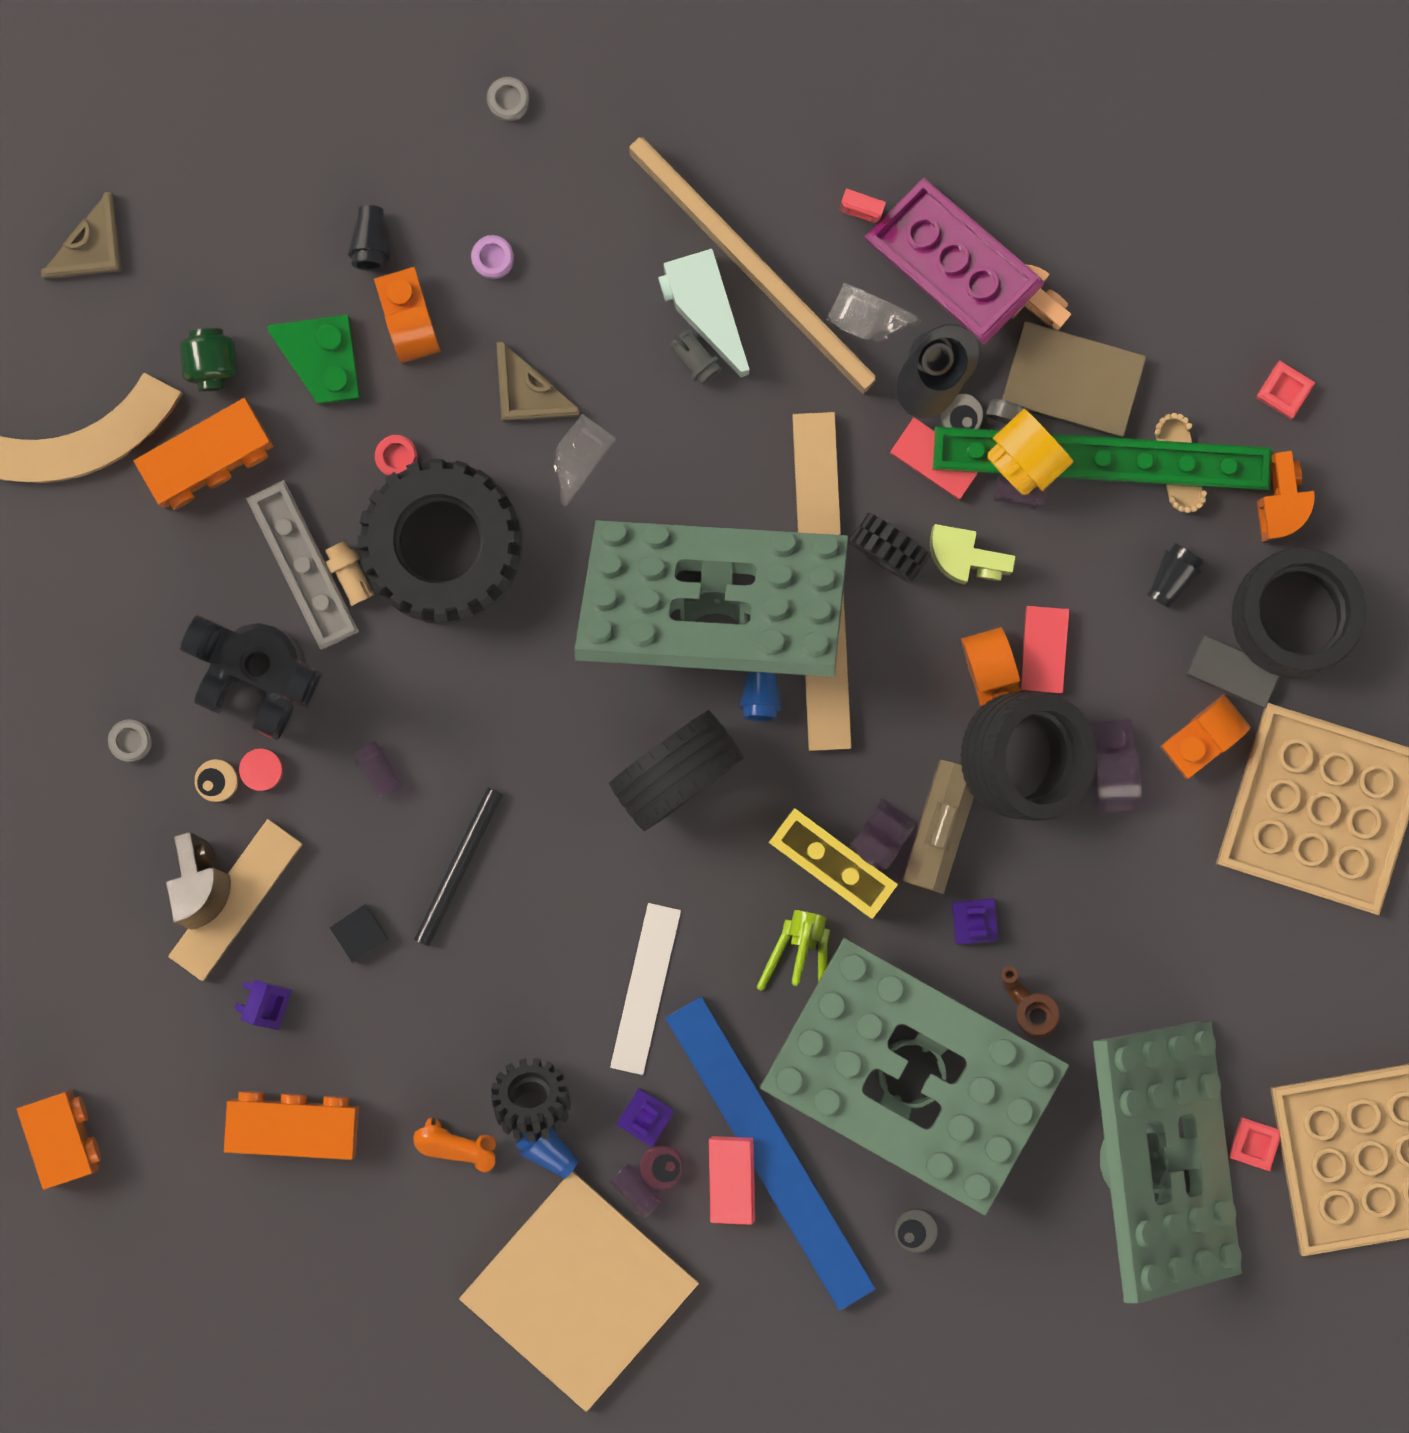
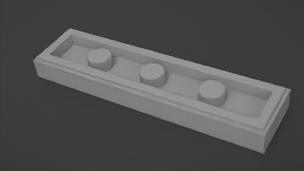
(302, 565)

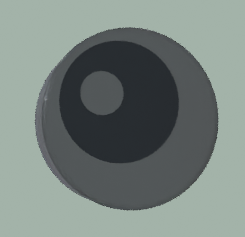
(1003, 410)
(915, 1230)

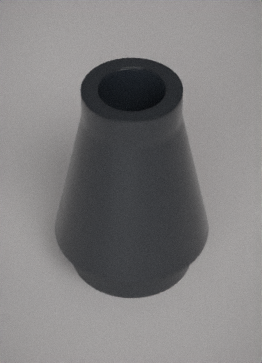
(369, 241)
(1174, 574)

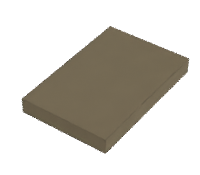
(1074, 379)

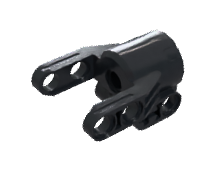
(229, 660)

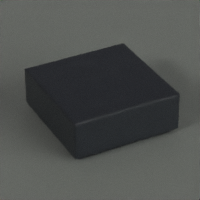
(359, 933)

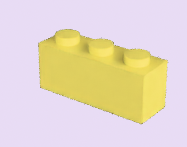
(832, 863)

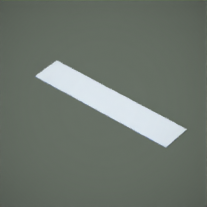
(645, 989)

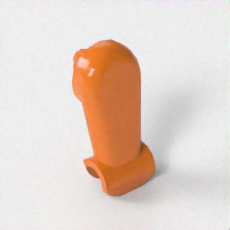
(441, 1144)

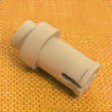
(346, 566)

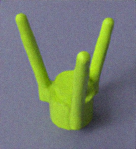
(805, 931)

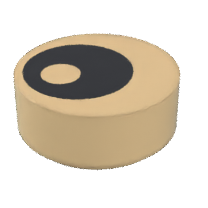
(216, 780)

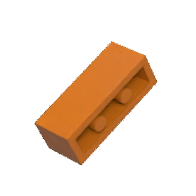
(204, 455)
(291, 1126)

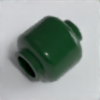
(208, 359)

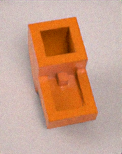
(407, 315)
(1286, 509)
(991, 664)
(1206, 736)

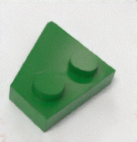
(321, 356)

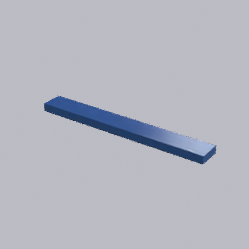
(773, 1154)

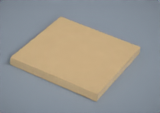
(1320, 809)
(1346, 1157)
(579, 1290)

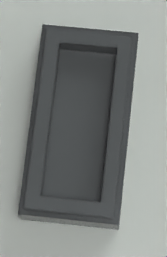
(1231, 672)

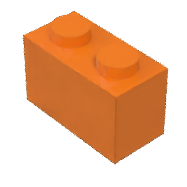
(59, 1138)

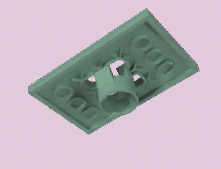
(790, 604)
(981, 1115)
(1182, 1236)

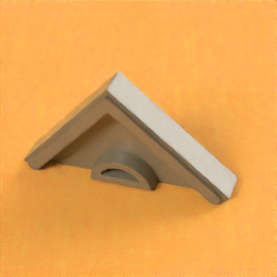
(91, 246)
(527, 393)

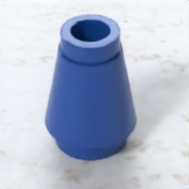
(760, 697)
(548, 1153)

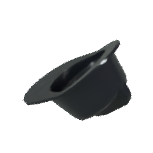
(936, 370)

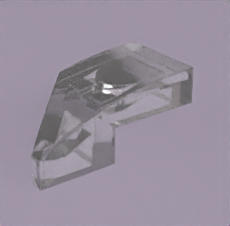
(868, 315)
(579, 455)

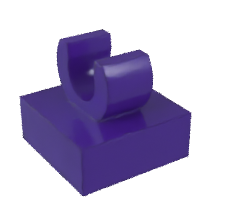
(974, 921)
(264, 1004)
(645, 1117)

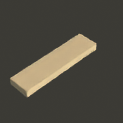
(250, 882)

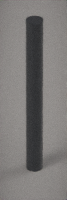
(458, 866)

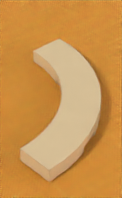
(95, 445)

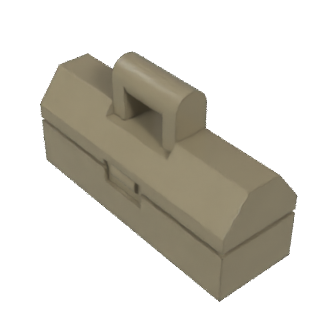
(939, 829)

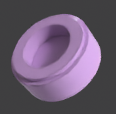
(492, 257)

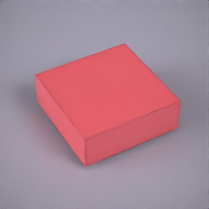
(862, 206)
(1285, 390)
(1255, 1144)

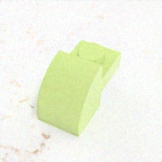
(955, 556)

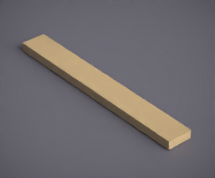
(752, 265)
(820, 514)

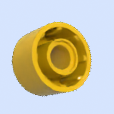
(1028, 454)

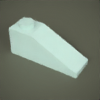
(703, 303)

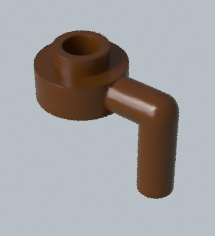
(1029, 1004)

